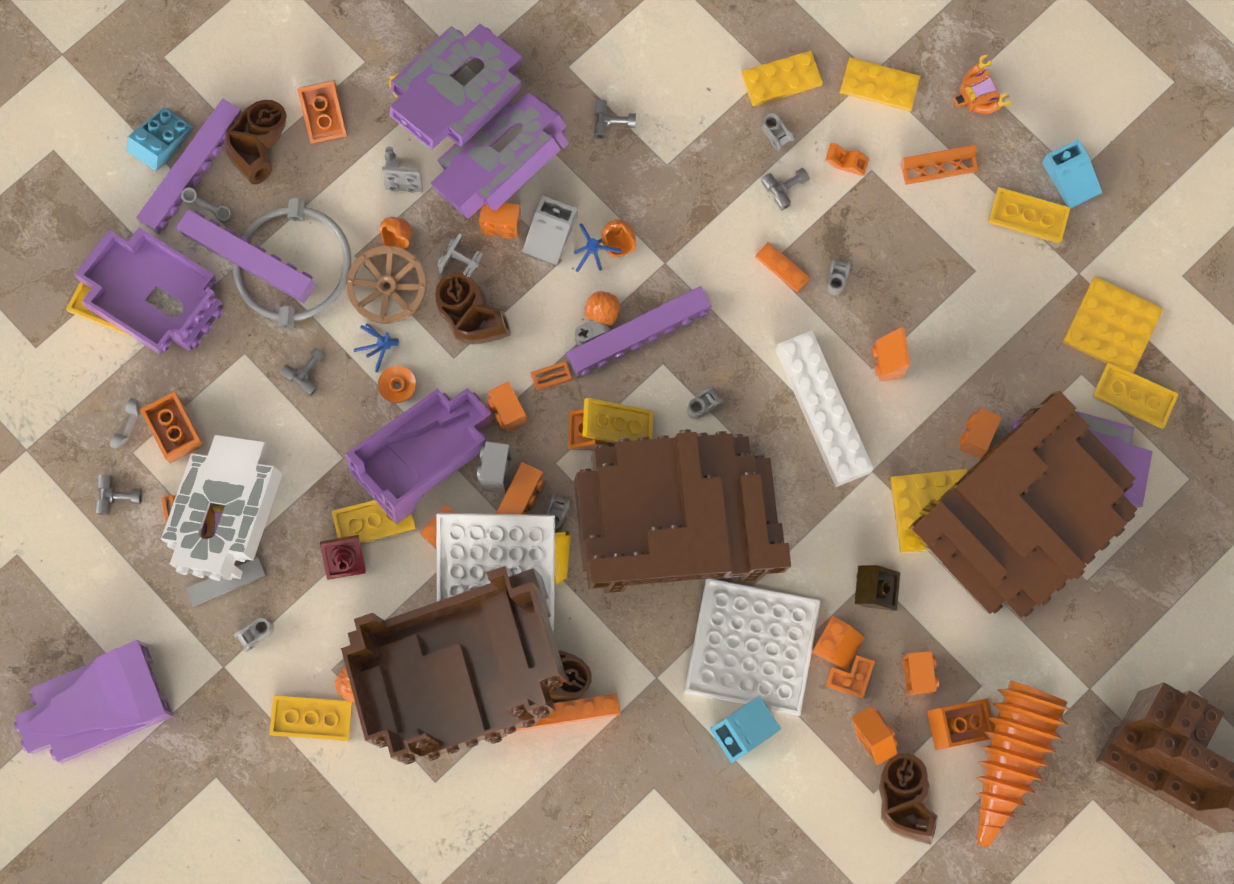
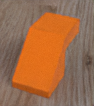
(847, 161)

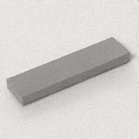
(211, 588)

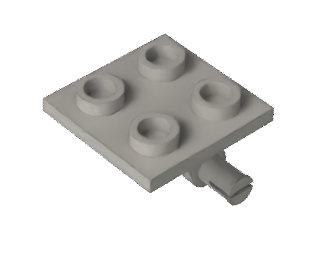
(400, 178)
(452, 247)

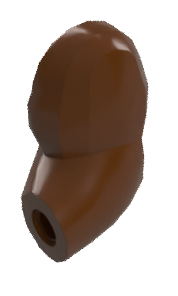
(252, 135)
(466, 310)
(577, 675)
(904, 798)

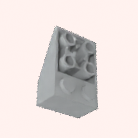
(550, 230)

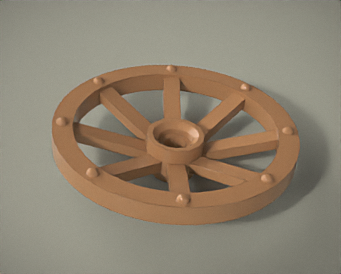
(386, 280)

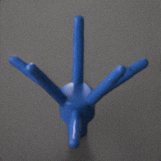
(592, 246)
(383, 343)

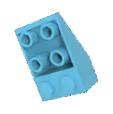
(158, 138)
(1072, 174)
(745, 729)

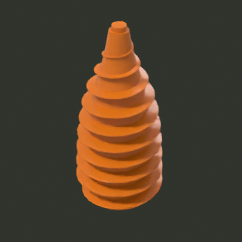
(1016, 752)

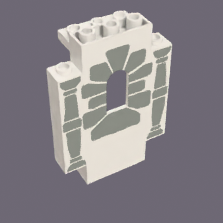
(231, 476)

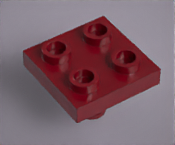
(342, 557)

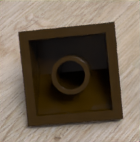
(877, 587)

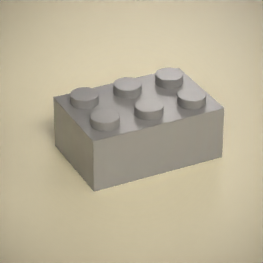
(495, 467)

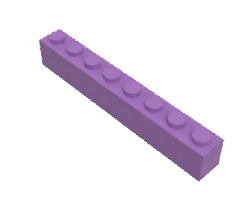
(189, 168)
(246, 256)
(639, 331)

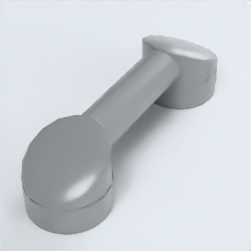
(189, 196)
(120, 440)

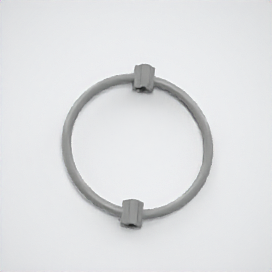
(287, 315)

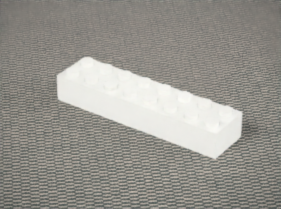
(824, 408)

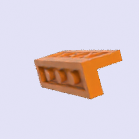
(939, 157)

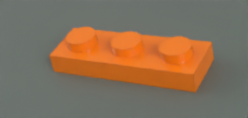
(782, 267)

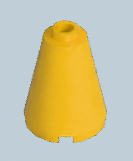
(562, 553)

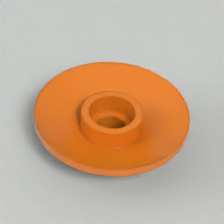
(396, 375)

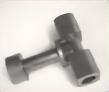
(604, 119)
(779, 188)
(301, 376)
(109, 494)

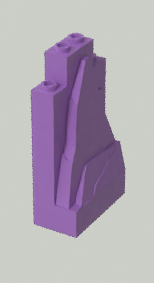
(419, 450)
(94, 705)

